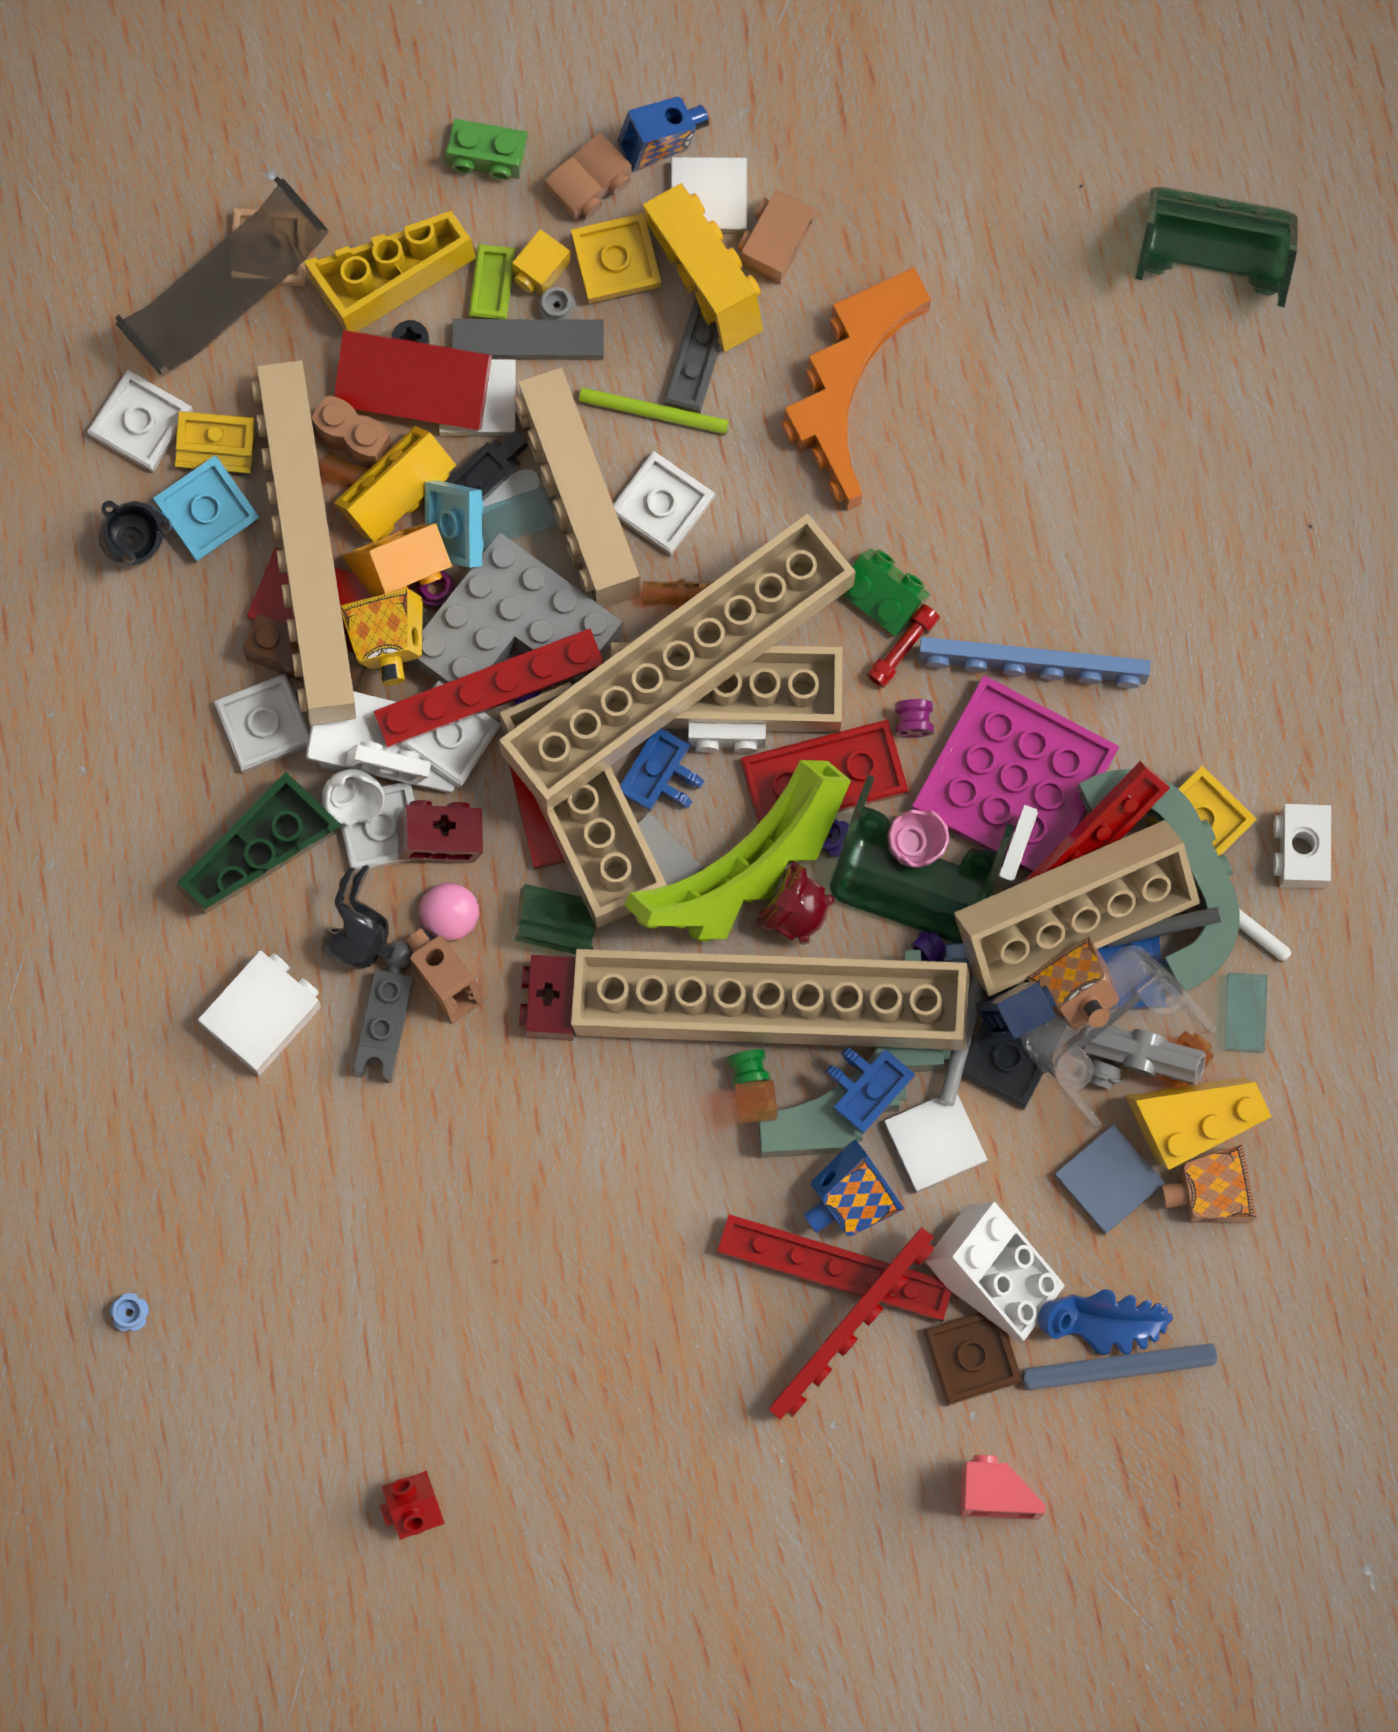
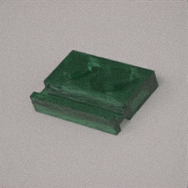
(553, 920)

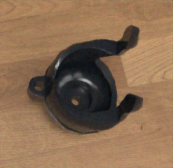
(134, 521)
(364, 928)

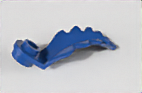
(1105, 1321)

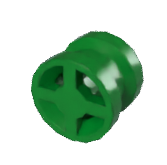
(748, 1067)

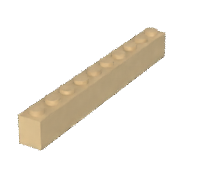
(306, 543)

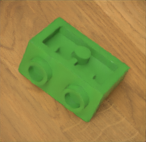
(486, 149)

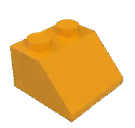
(400, 559)

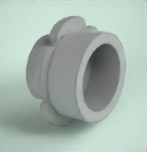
(554, 295)
(1105, 1073)

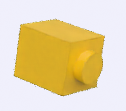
(540, 263)

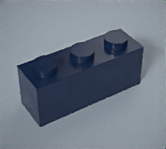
(1017, 1010)

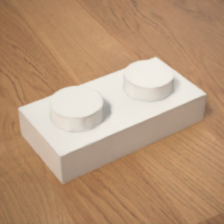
(741, 737)

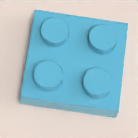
(206, 508)
(459, 520)

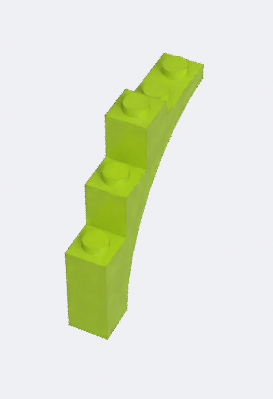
(753, 868)

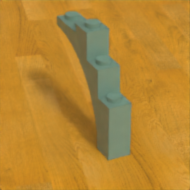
(819, 1129)

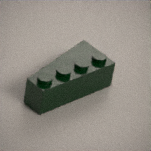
(267, 837)

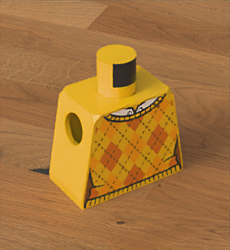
(386, 632)

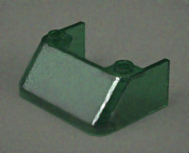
(1219, 237)
(916, 897)

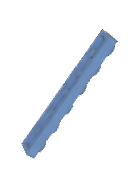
(1049, 663)

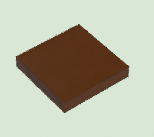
(971, 1358)

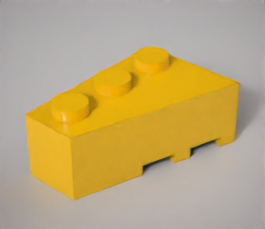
(1196, 1117)

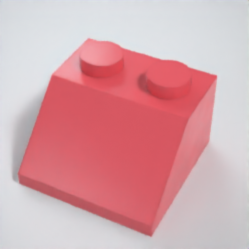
(996, 1491)

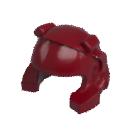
(797, 908)

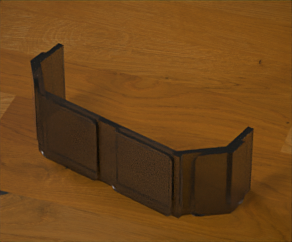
(226, 281)

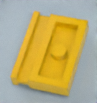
(208, 434)

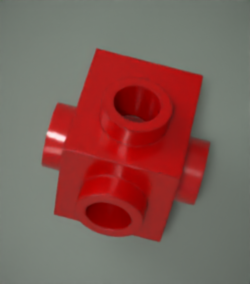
(411, 1505)

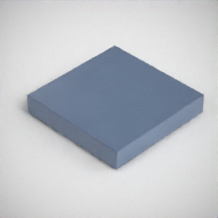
(1109, 1179)

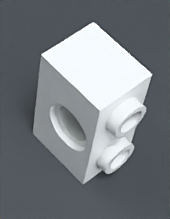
(1314, 826)

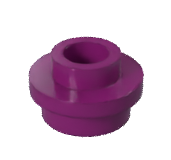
(439, 599)

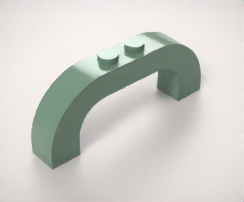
(1210, 873)

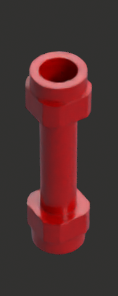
(922, 622)

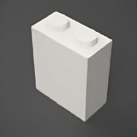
(261, 1011)

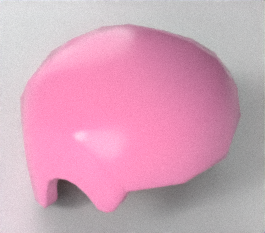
(917, 838)
(448, 911)

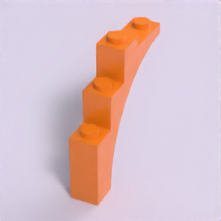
(865, 325)

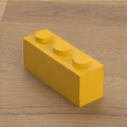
(394, 484)

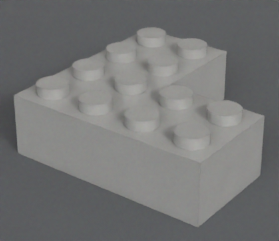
(506, 607)

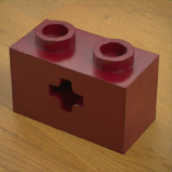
(424, 843)
(553, 974)

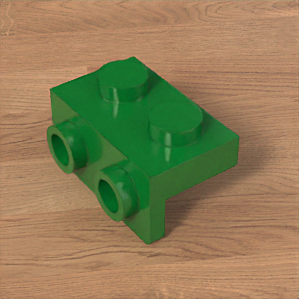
(885, 591)

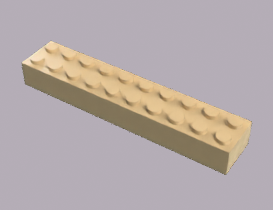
(677, 662)
(770, 999)

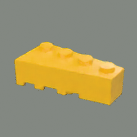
(706, 265)
(390, 269)

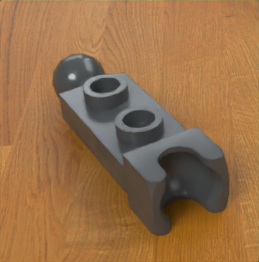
(386, 1014)

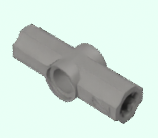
(1148, 1054)

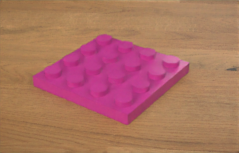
(1010, 757)

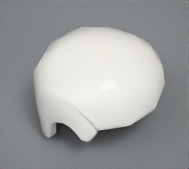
(353, 797)

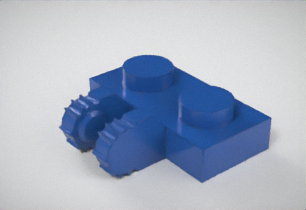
(654, 770)
(872, 1091)

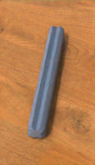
(1120, 1366)

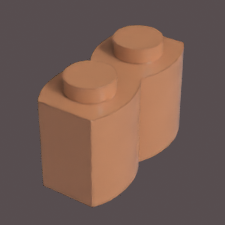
(589, 177)
(342, 429)

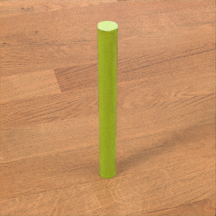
(653, 410)

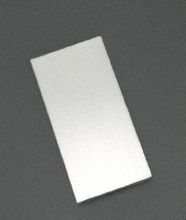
(1017, 847)

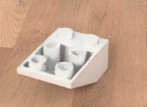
(994, 1269)

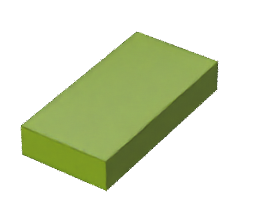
(492, 282)

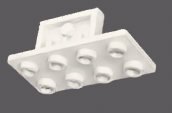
(362, 746)

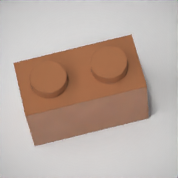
(776, 236)

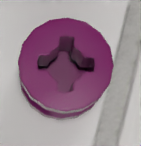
(914, 718)

